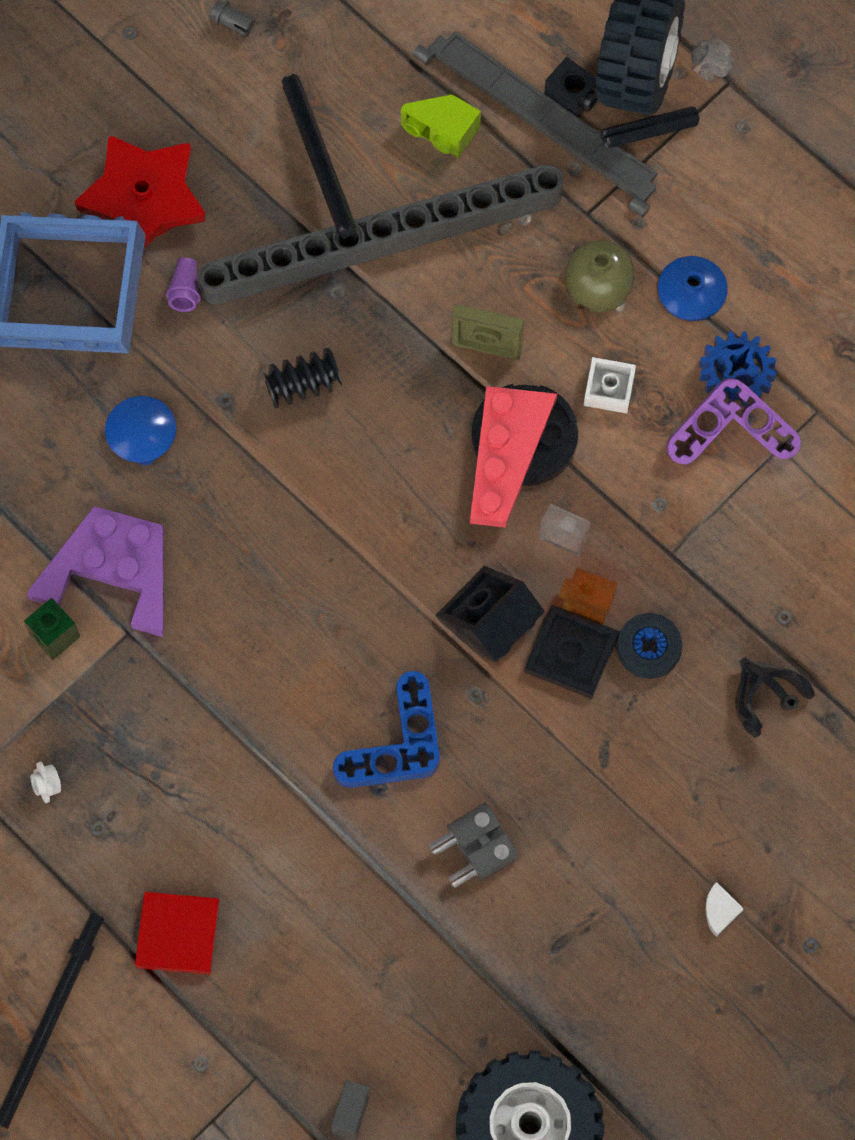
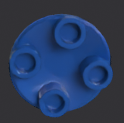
(140, 429)

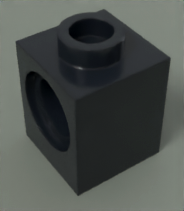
(571, 75)

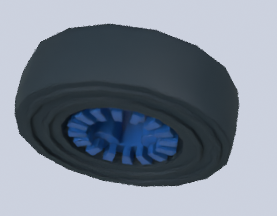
(649, 627)

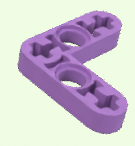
(725, 413)

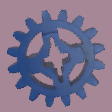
(729, 356)

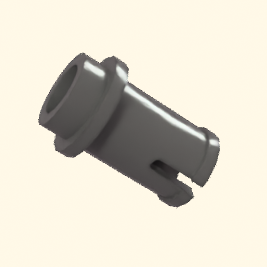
(232, 18)

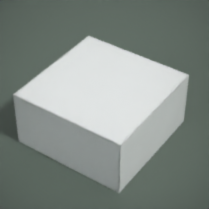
(609, 385)

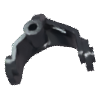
(752, 676)

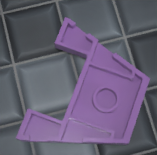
(114, 552)

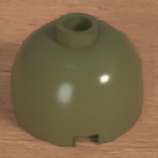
(599, 276)

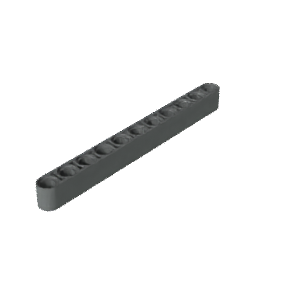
(371, 247)

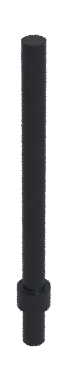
(80, 951)

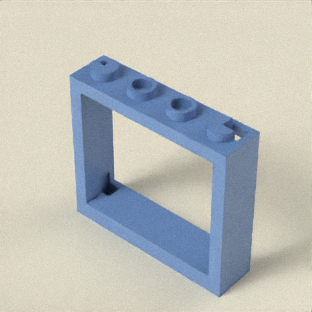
(64, 228)

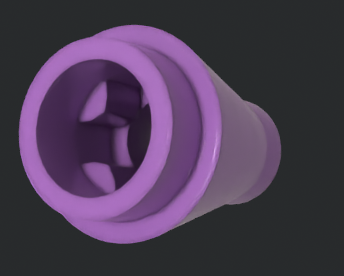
(184, 286)

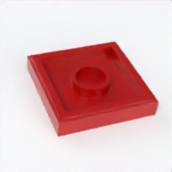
(177, 933)

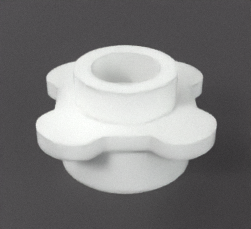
(45, 781)

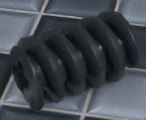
(302, 377)

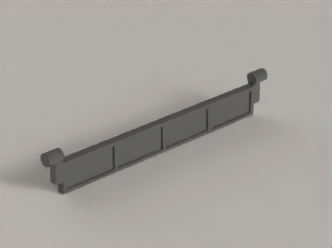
(543, 115)

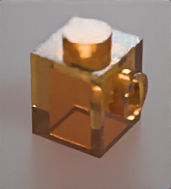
(588, 595)

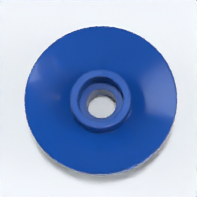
(687, 301)

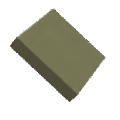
(487, 332)

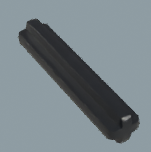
(650, 127)

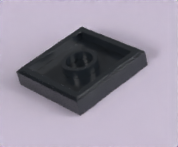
(571, 651)

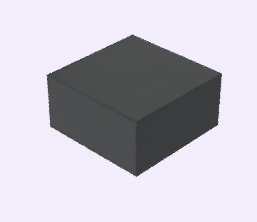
(350, 1110)

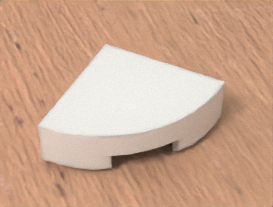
(720, 909)

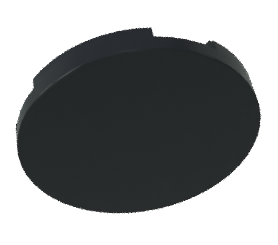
(557, 442)

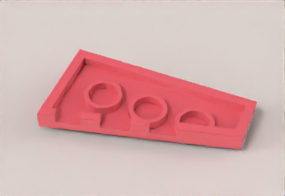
(507, 444)

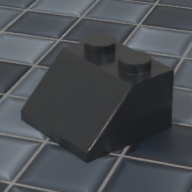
(491, 613)

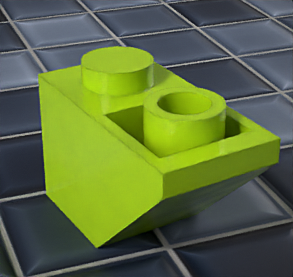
(443, 122)

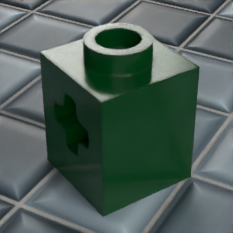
(52, 628)

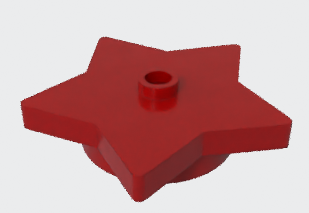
(144, 188)

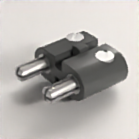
(481, 842)

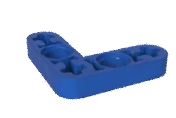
(412, 743)

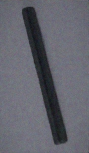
(319, 156)

